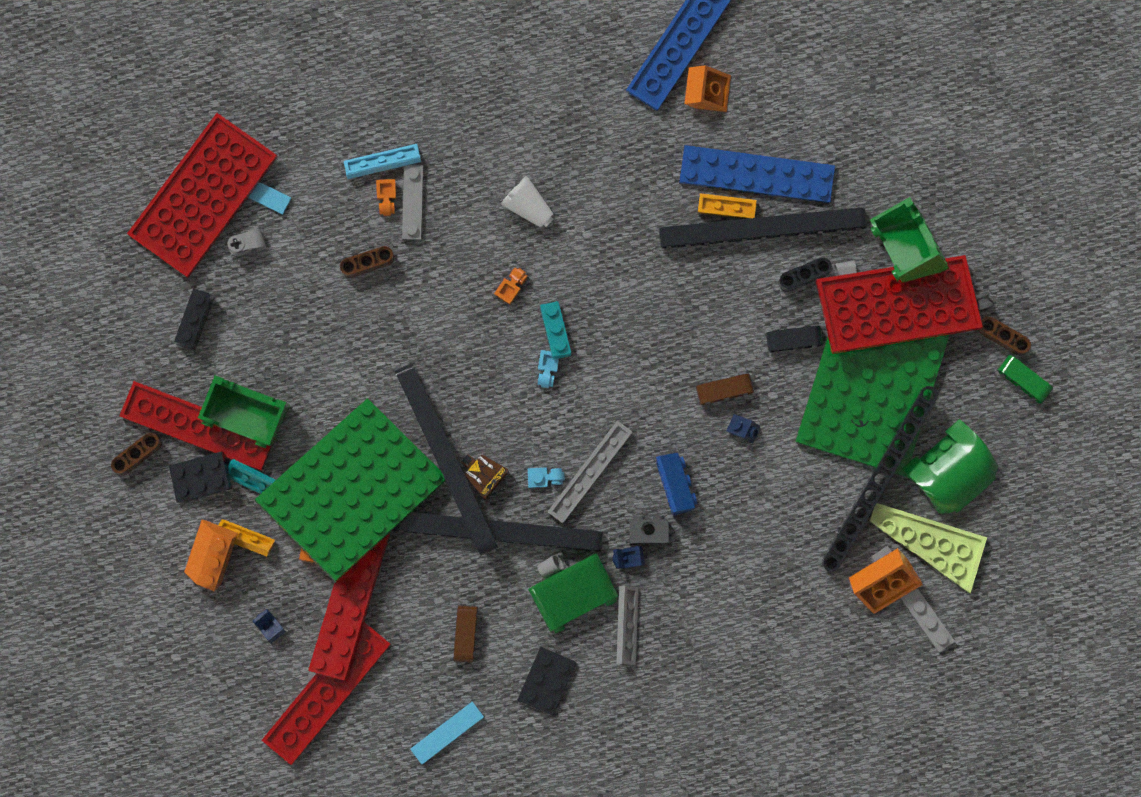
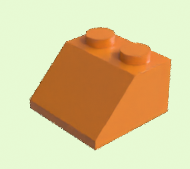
(707, 89)

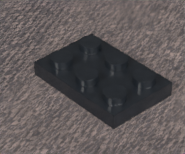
(200, 477)
(546, 681)

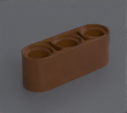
(357, 261)
(1014, 336)
(724, 388)
(126, 455)
(465, 633)

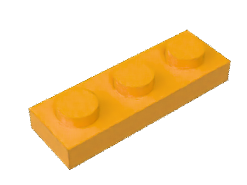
(726, 206)
(249, 539)

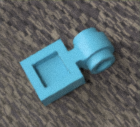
(547, 365)
(539, 478)

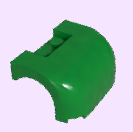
(954, 469)

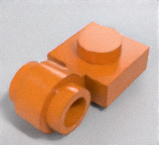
(386, 191)
(507, 289)

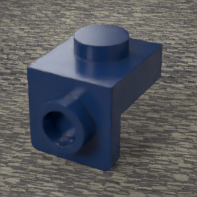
(743, 428)
(628, 557)
(269, 626)

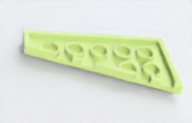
(943, 547)

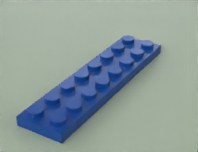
(675, 50)
(757, 174)

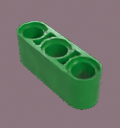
(1024, 377)

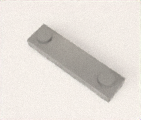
(412, 202)
(627, 625)

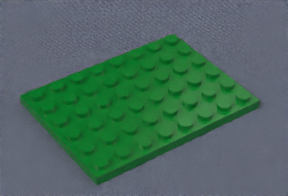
(870, 387)
(351, 489)

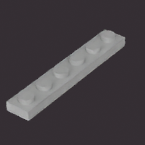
(590, 472)
(923, 614)

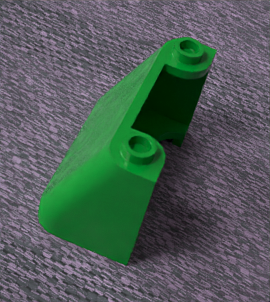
(908, 242)
(243, 411)
(573, 593)

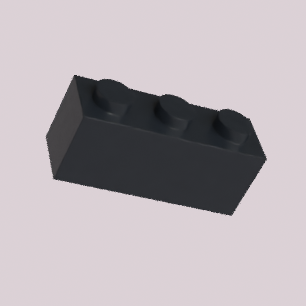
(194, 319)

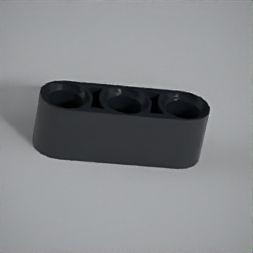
(811, 267)
(792, 338)

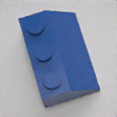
(676, 483)

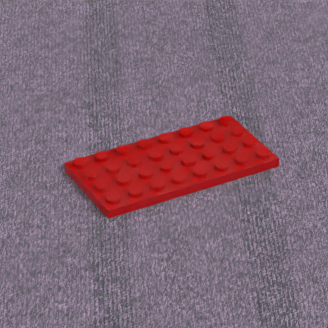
(202, 195)
(878, 310)

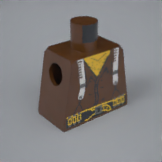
(484, 474)

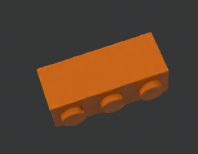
(210, 555)
(885, 581)

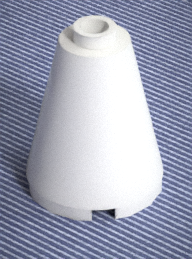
(528, 203)

